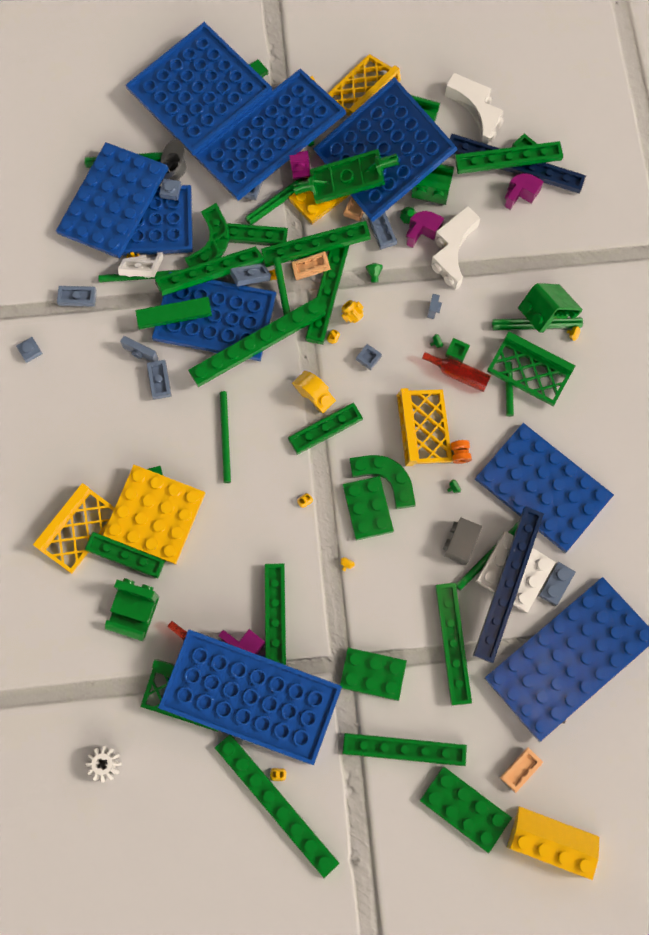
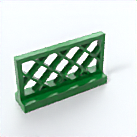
(541, 357)
(164, 668)

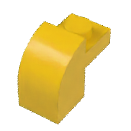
(314, 389)

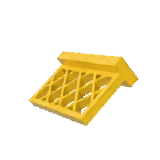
(369, 91)
(408, 424)
(63, 517)

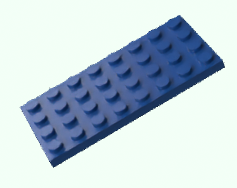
(269, 134)
(570, 659)
(250, 697)

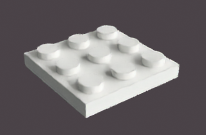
(533, 578)

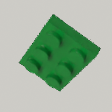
(368, 508)
(373, 674)

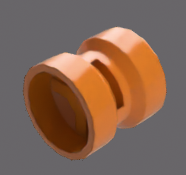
(461, 451)

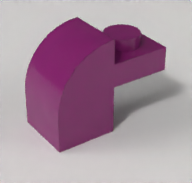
(300, 165)
(523, 186)
(423, 223)
(249, 642)

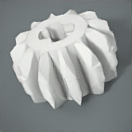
(96, 761)

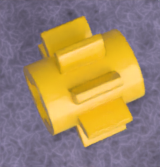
(352, 311)

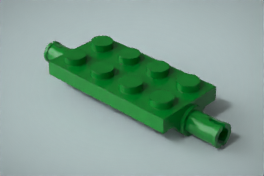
(347, 176)

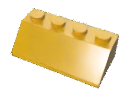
(554, 843)

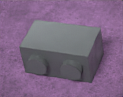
(463, 540)

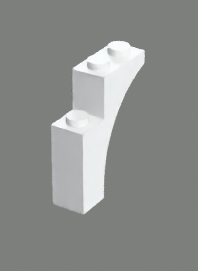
(477, 101)
(450, 239)

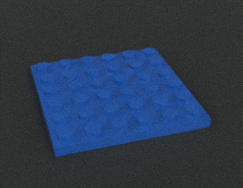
(198, 88)
(392, 125)

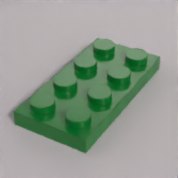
(465, 809)

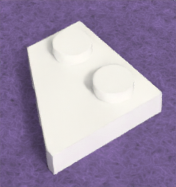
(140, 266)

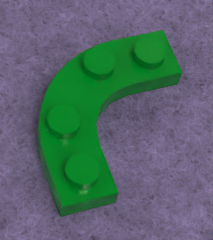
(217, 240)
(391, 471)

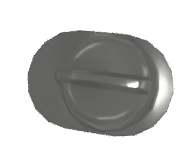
(173, 158)

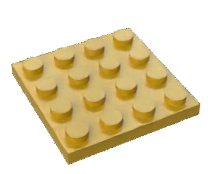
(154, 514)

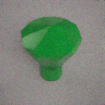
(406, 214)
(374, 271)

